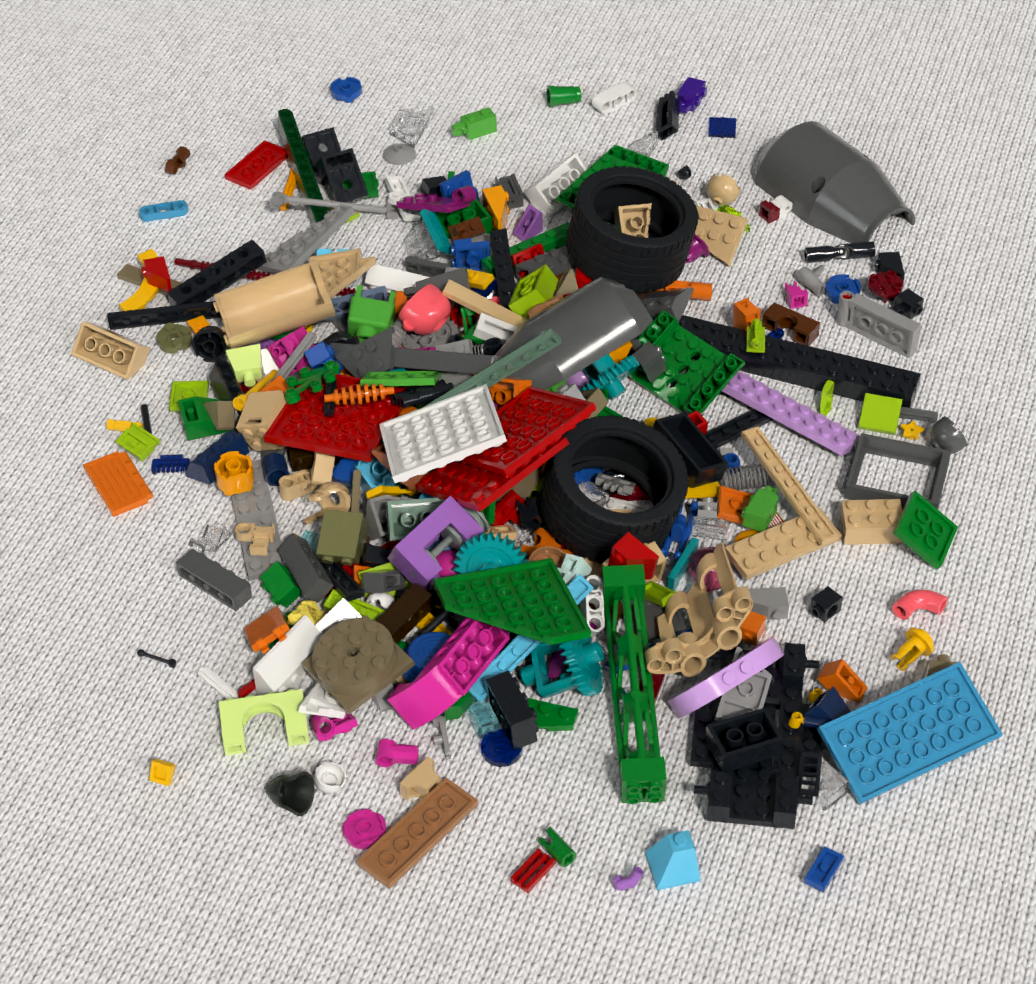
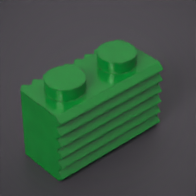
(280, 584)

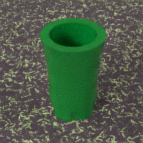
(562, 95)

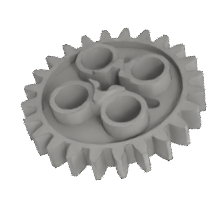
(435, 339)

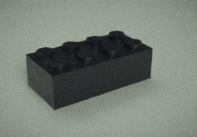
(700, 456)

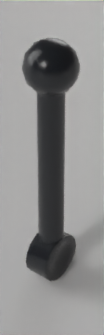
(171, 663)

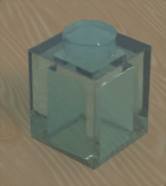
(483, 719)

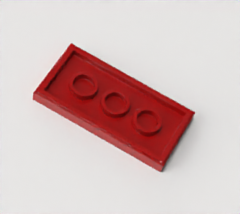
(257, 165)

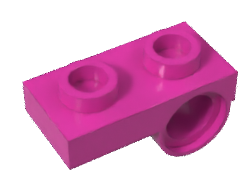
(332, 727)

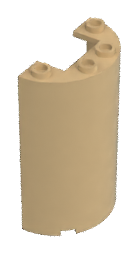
(273, 305)

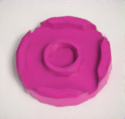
(364, 828)

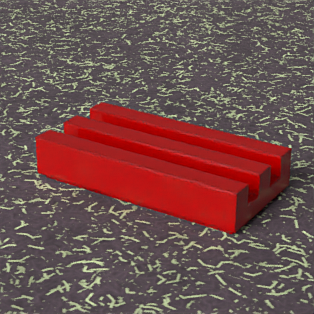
(524, 870)

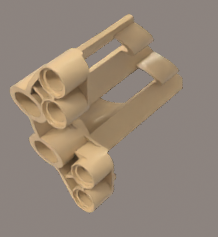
(712, 626)

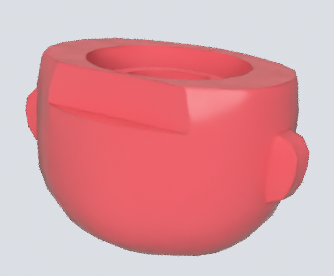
(425, 311)

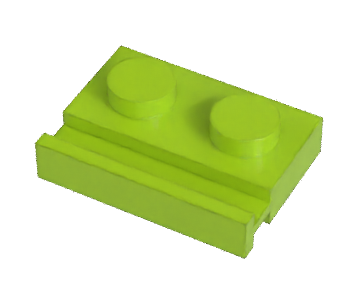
(137, 442)

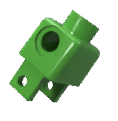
(370, 316)

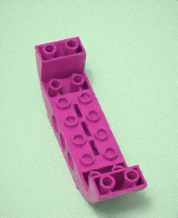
(449, 672)

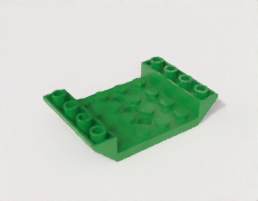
(705, 376)

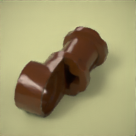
(177, 161)

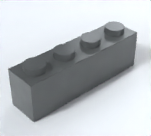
(305, 568)
(214, 579)

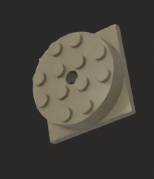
(356, 661)

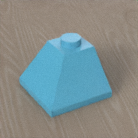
(673, 861)

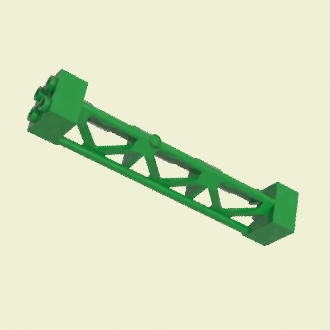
(643, 771)

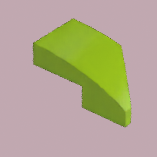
(826, 400)

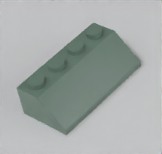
(408, 514)

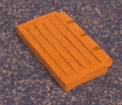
(118, 482)

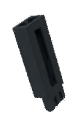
(667, 115)

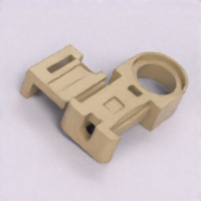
(258, 535)

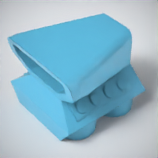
(375, 474)

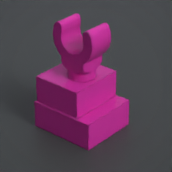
(795, 296)

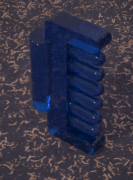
(168, 461)

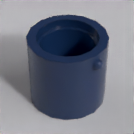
(274, 468)

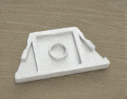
(322, 704)

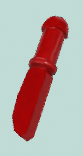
(248, 688)

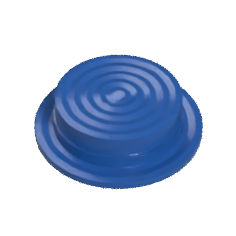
(422, 651)

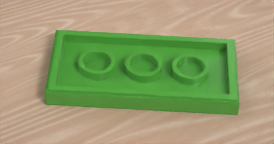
(401, 378)

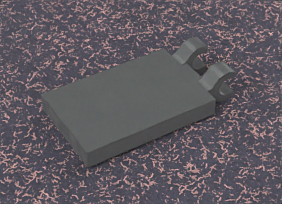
(459, 276)

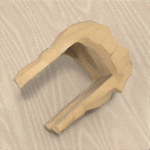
(326, 502)

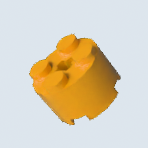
(234, 473)

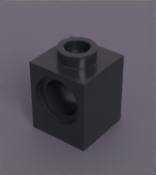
(826, 604)

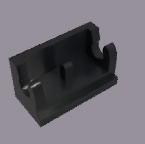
(374, 555)

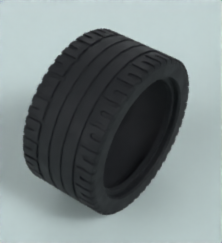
(628, 259)
(620, 446)

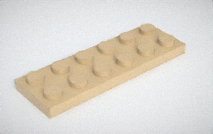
(774, 547)

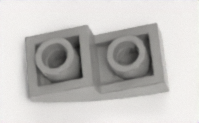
(707, 508)

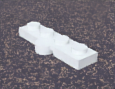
(397, 191)

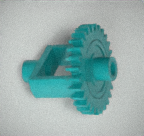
(608, 375)
(488, 553)
(584, 663)

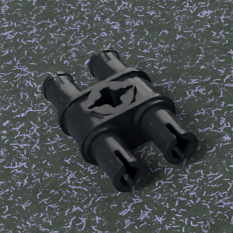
(421, 394)

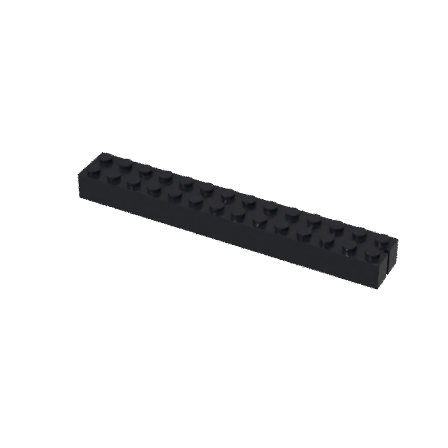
(808, 365)

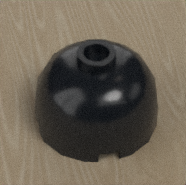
(210, 343)

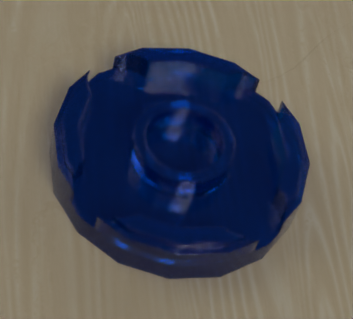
(498, 750)

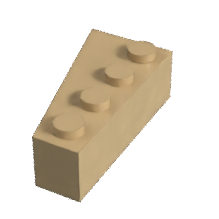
(633, 219)

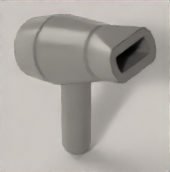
(811, 280)

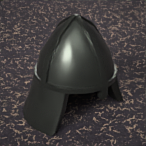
(292, 792)

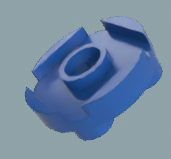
(346, 89)
(839, 281)

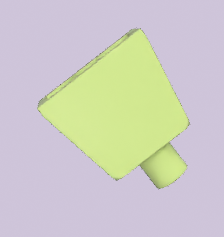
(246, 363)

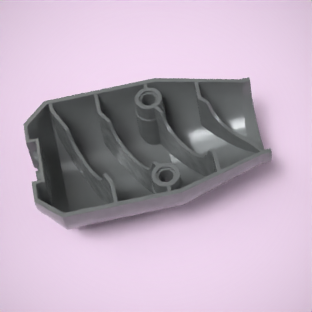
(829, 182)
(590, 326)

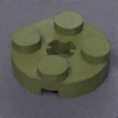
(182, 336)

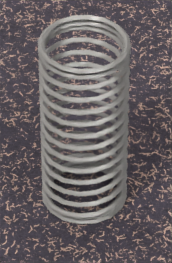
(726, 476)

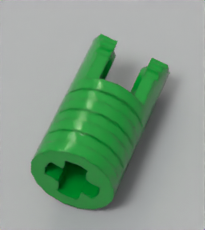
(558, 848)

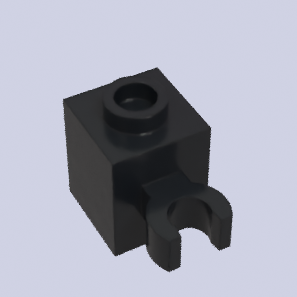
(908, 304)
(530, 514)

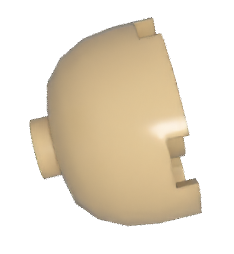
(722, 189)

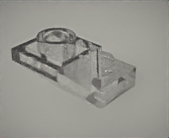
(212, 538)

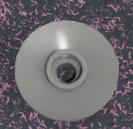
(399, 154)

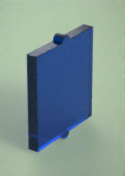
(722, 127)

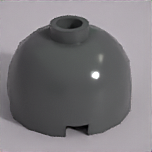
(946, 436)

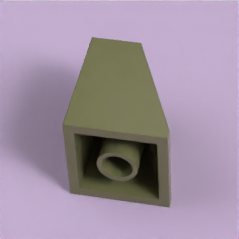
(342, 537)

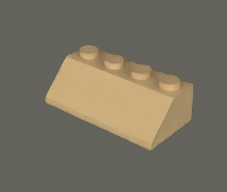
(109, 350)

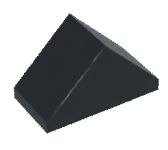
(431, 185)

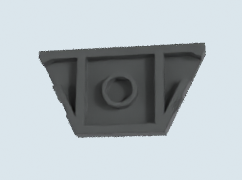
(557, 261)
(370, 355)

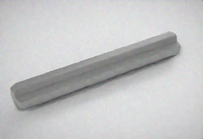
(297, 355)

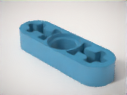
(173, 208)

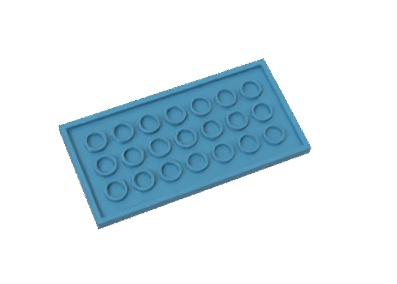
(909, 732)

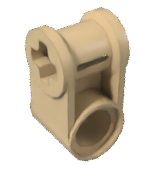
(295, 485)

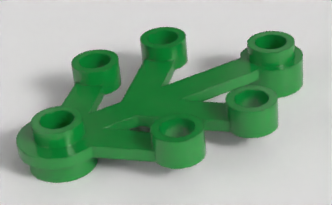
(310, 378)

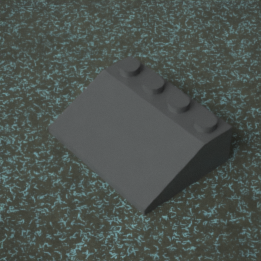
(671, 301)

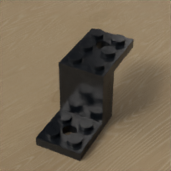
(335, 165)

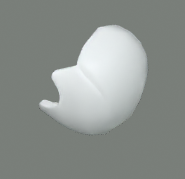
(380, 600)
(330, 777)

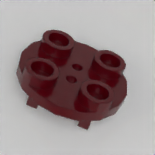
(885, 285)

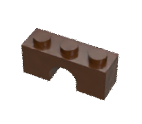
(804, 328)

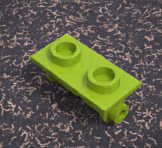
(756, 337)

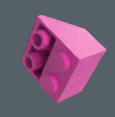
(284, 348)

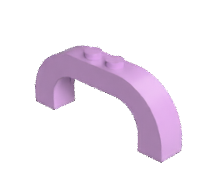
(726, 678)

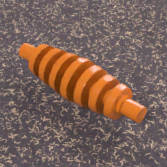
(366, 393)

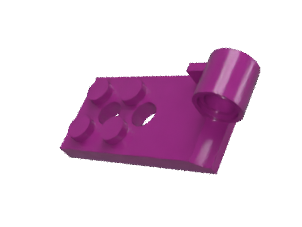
(460, 199)

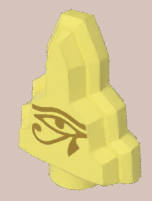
(306, 608)

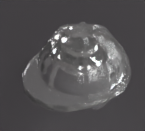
(595, 494)

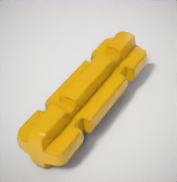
(120, 425)

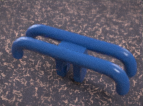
(680, 532)

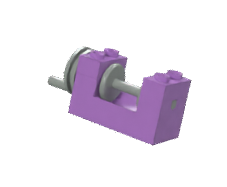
(449, 520)

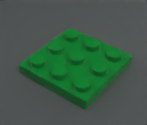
(925, 530)

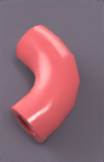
(919, 600)

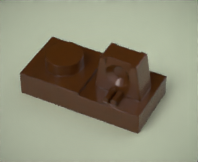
(466, 229)

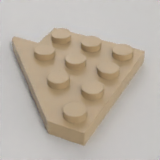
(342, 268)

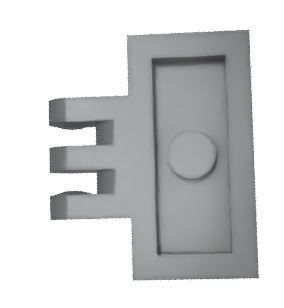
(613, 484)

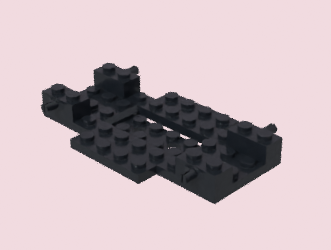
(756, 792)

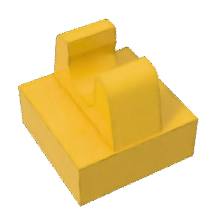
(162, 772)

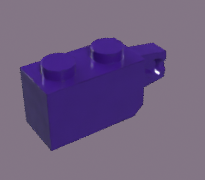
(691, 94)

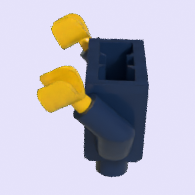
(825, 708)

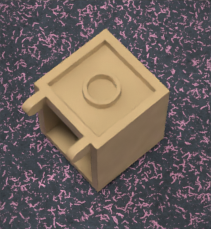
(258, 416)

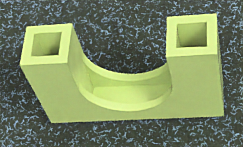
(237, 712)

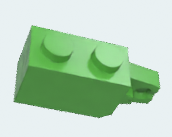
(476, 124)
(761, 509)

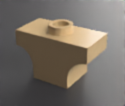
(420, 780)

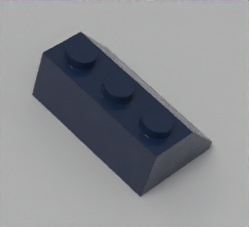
(203, 465)

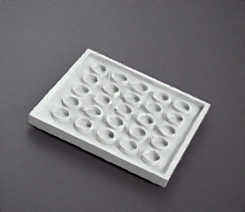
(441, 433)

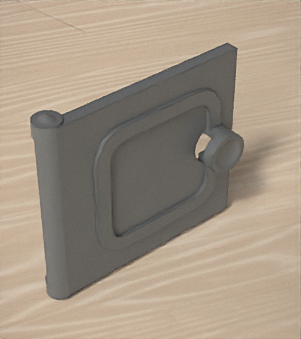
(653, 611)

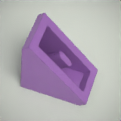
(529, 224)

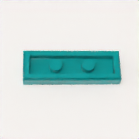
(436, 231)
(681, 565)

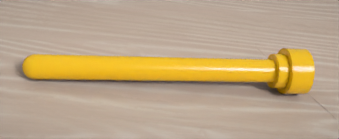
(240, 400)

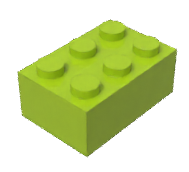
(533, 290)

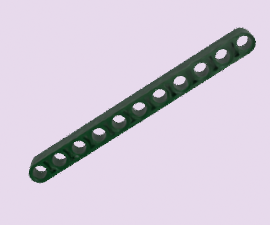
(300, 163)

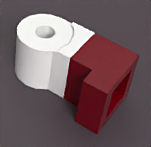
(775, 209)

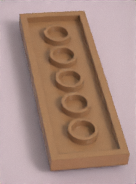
(417, 833)

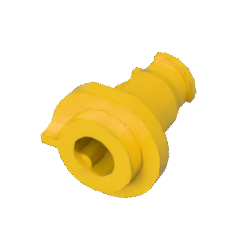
(918, 644)

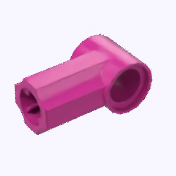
(389, 753)

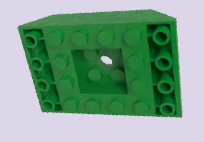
(613, 157)

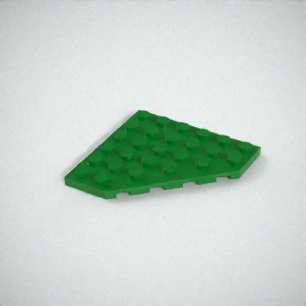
(519, 599)

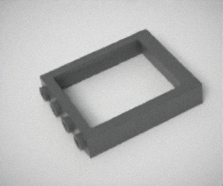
(897, 450)

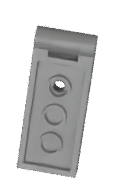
(878, 323)

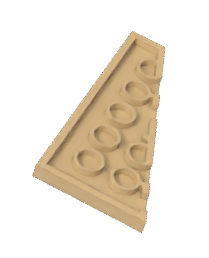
(720, 232)

